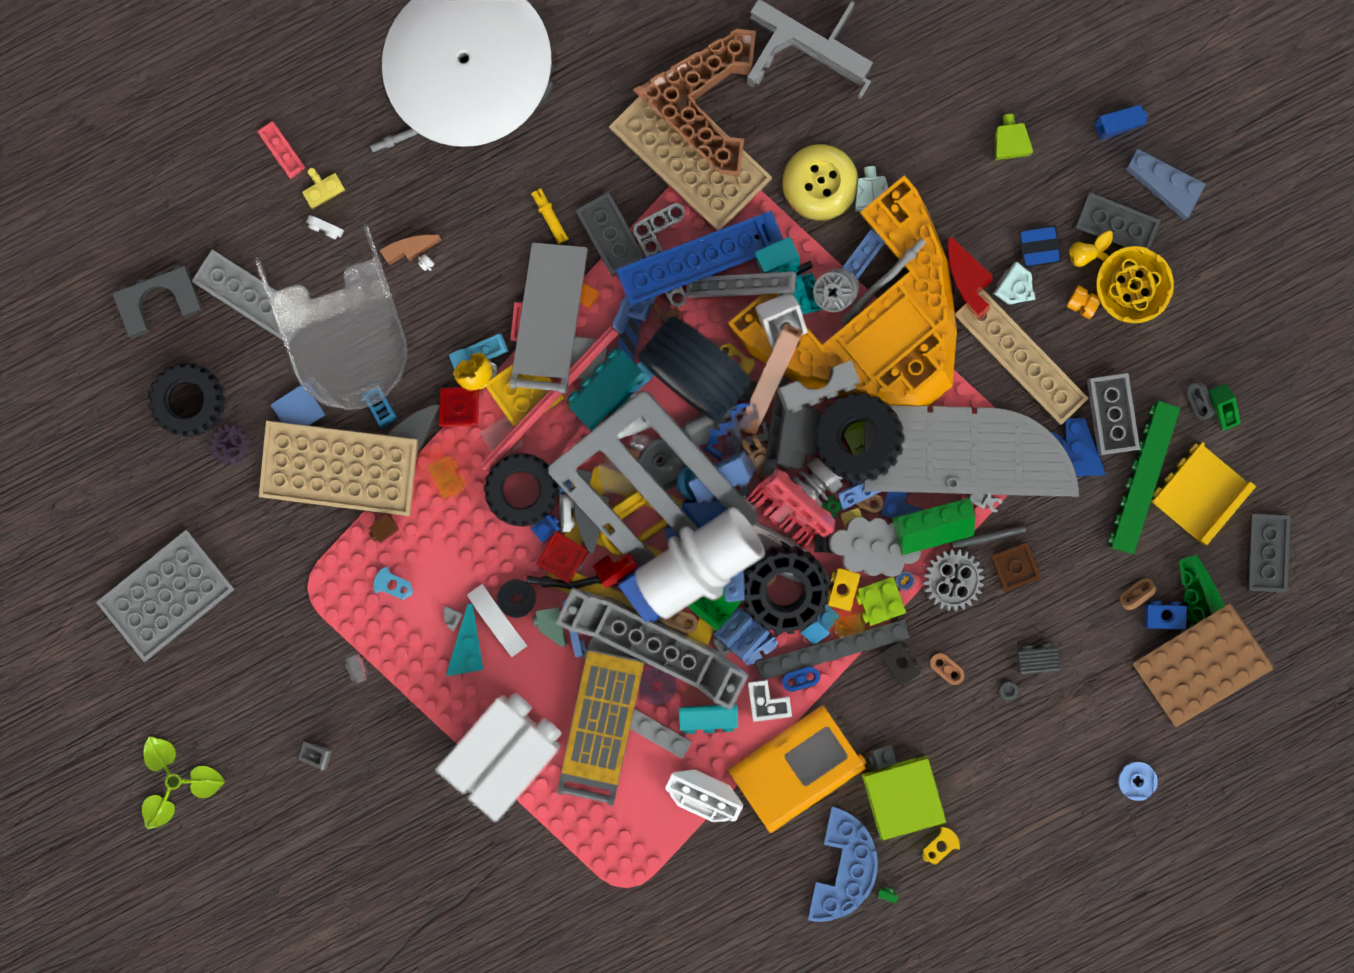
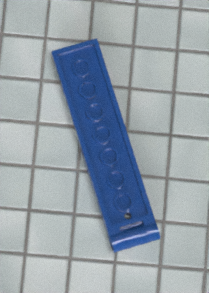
(698, 258)

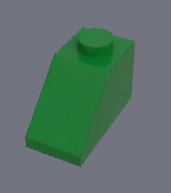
(1225, 406)

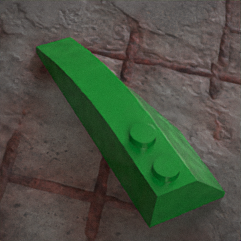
(1200, 590)

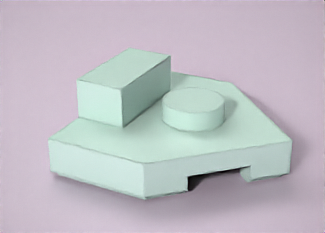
(1015, 285)

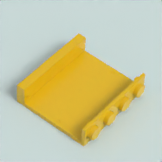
(1202, 493)

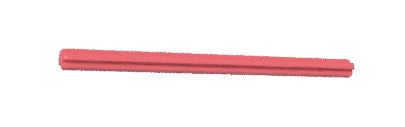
(550, 397)

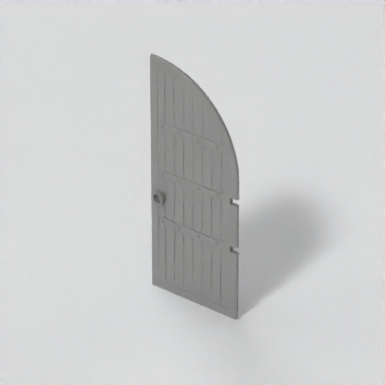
(974, 454)

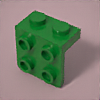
(714, 611)

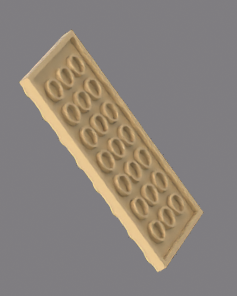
(707, 191)
(338, 468)

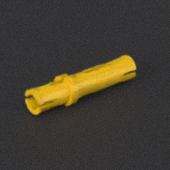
(549, 215)

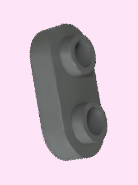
(1200, 401)

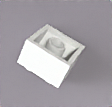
(776, 313)

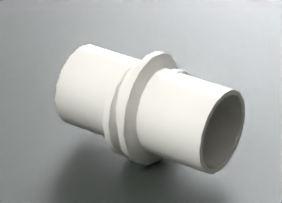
(699, 563)

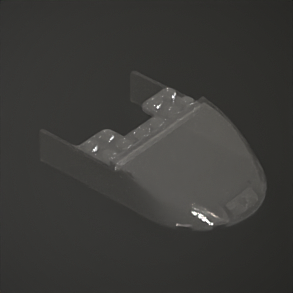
(347, 342)

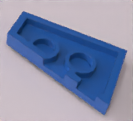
(1082, 448)

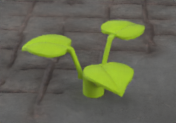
(204, 782)

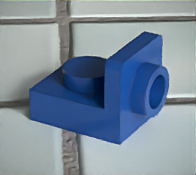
(546, 527)

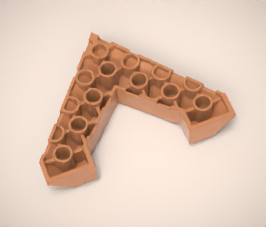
(675, 91)

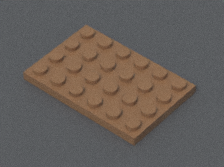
(1203, 665)

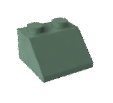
(546, 624)

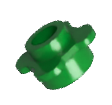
(827, 506)

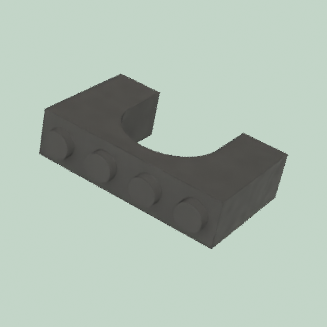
(130, 299)

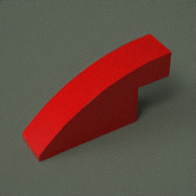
(969, 278)

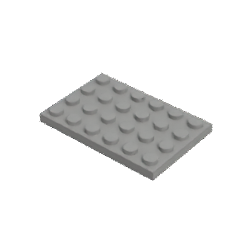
(165, 595)

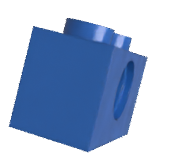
(1153, 617)

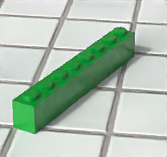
(1144, 477)

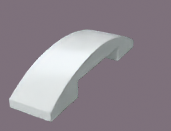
(496, 620)

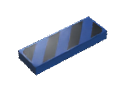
(629, 339)

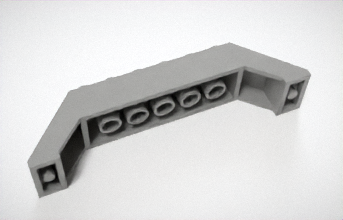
(654, 644)

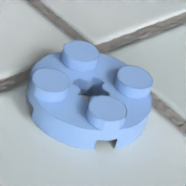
(1145, 789)

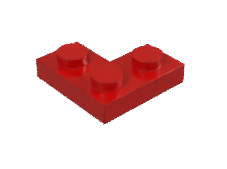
(611, 572)

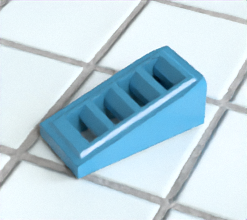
(387, 421)

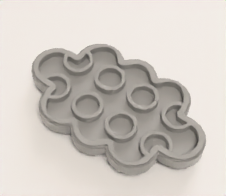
(870, 547)

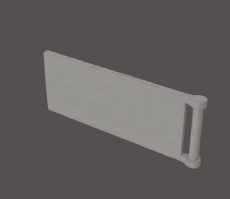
(549, 315)

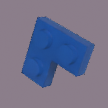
(895, 505)

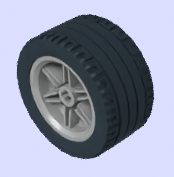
(694, 368)

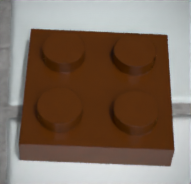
(1016, 567)

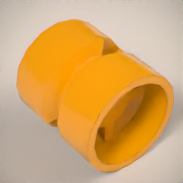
(1084, 302)

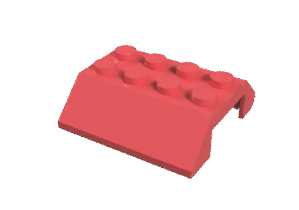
(793, 504)

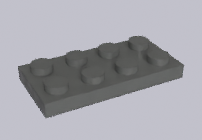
(1127, 225)
(609, 233)
(1268, 553)

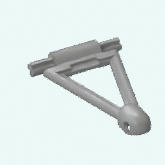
(699, 431)

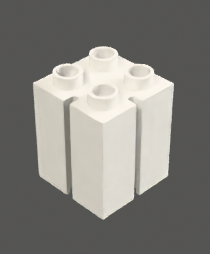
(501, 755)

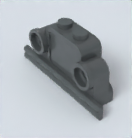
(790, 435)

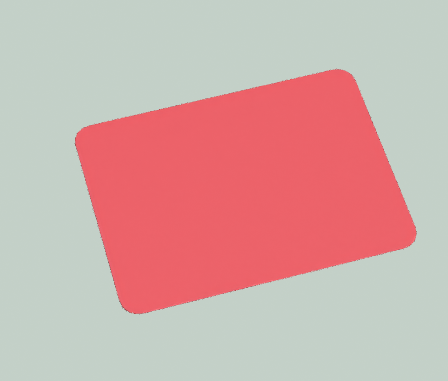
(460, 544)

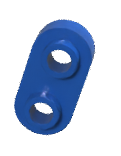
(800, 679)

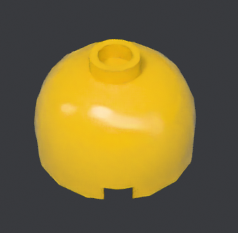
(473, 373)

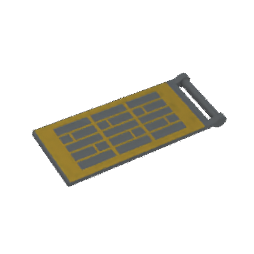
(601, 724)

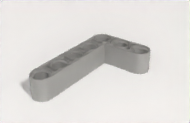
(650, 238)

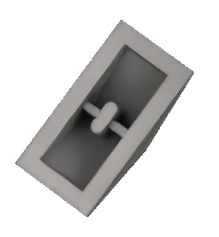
(315, 755)

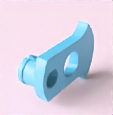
(381, 584)

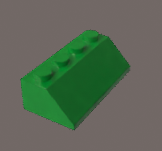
(935, 526)

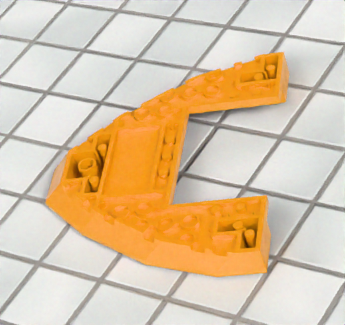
(901, 340)

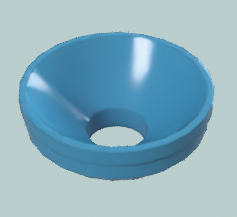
(683, 486)

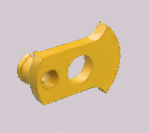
(746, 363)
(951, 842)

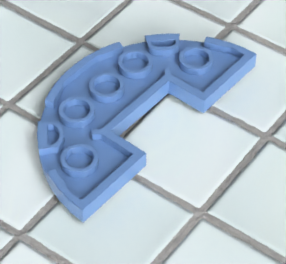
(855, 870)

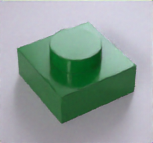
(887, 894)

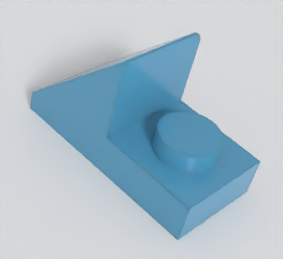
(819, 630)

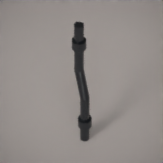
(545, 582)

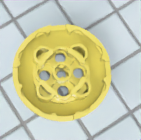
(813, 203)

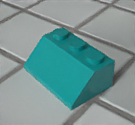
(707, 718)

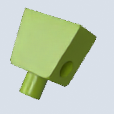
(1011, 139)

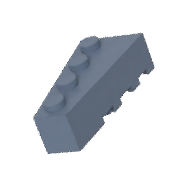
(1166, 182)

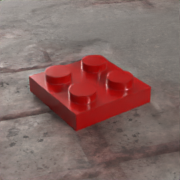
(458, 407)
(562, 557)

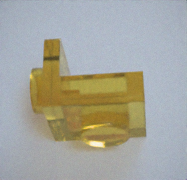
(849, 625)

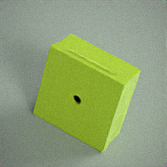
(903, 797)

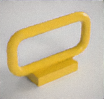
(623, 509)

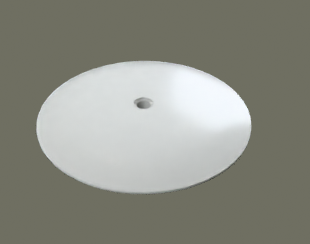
(471, 99)

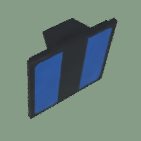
(1040, 246)

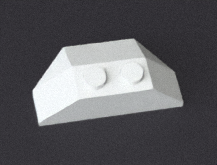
(704, 796)

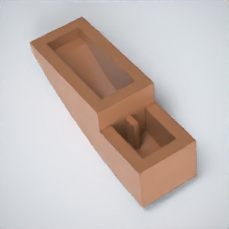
(410, 247)

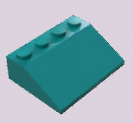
(604, 388)

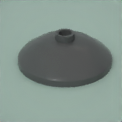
(667, 467)

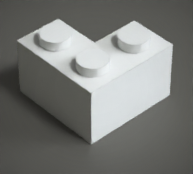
(765, 708)

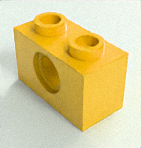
(851, 581)

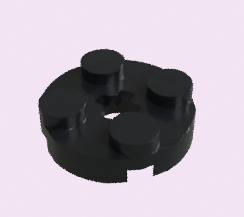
(510, 607)

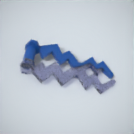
(736, 425)

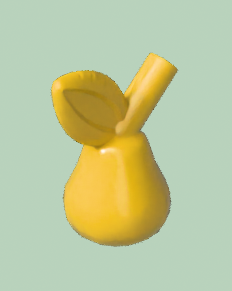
(1083, 253)

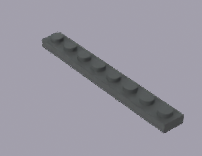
(832, 649)

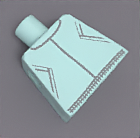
(869, 188)

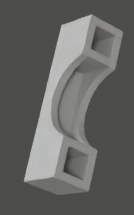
(840, 378)

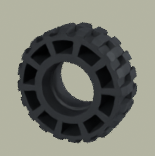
(879, 456)
(792, 616)

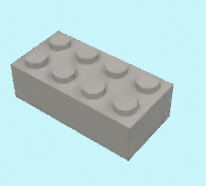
(1113, 414)

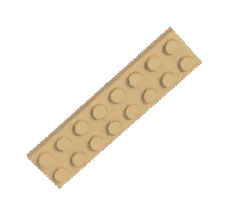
(1023, 360)

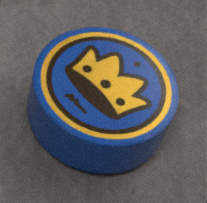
(905, 580)

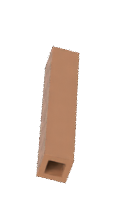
(772, 375)

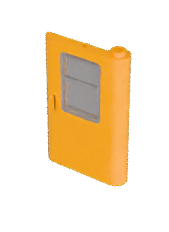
(796, 769)

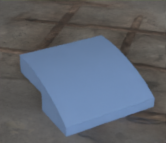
(298, 408)
(741, 634)

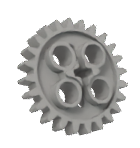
(936, 577)

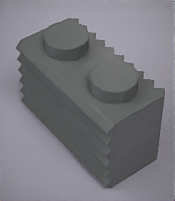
(1038, 659)

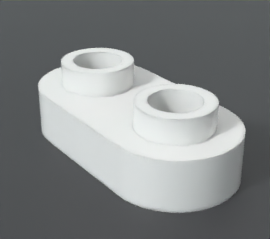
(331, 230)
(565, 506)

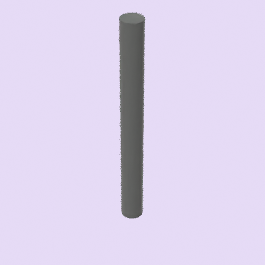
(988, 537)

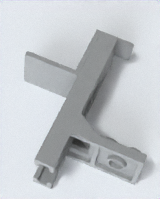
(790, 32)

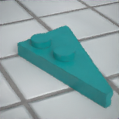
(467, 651)

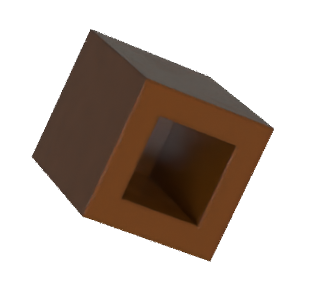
(383, 529)

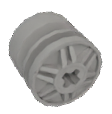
(846, 293)
(818, 480)

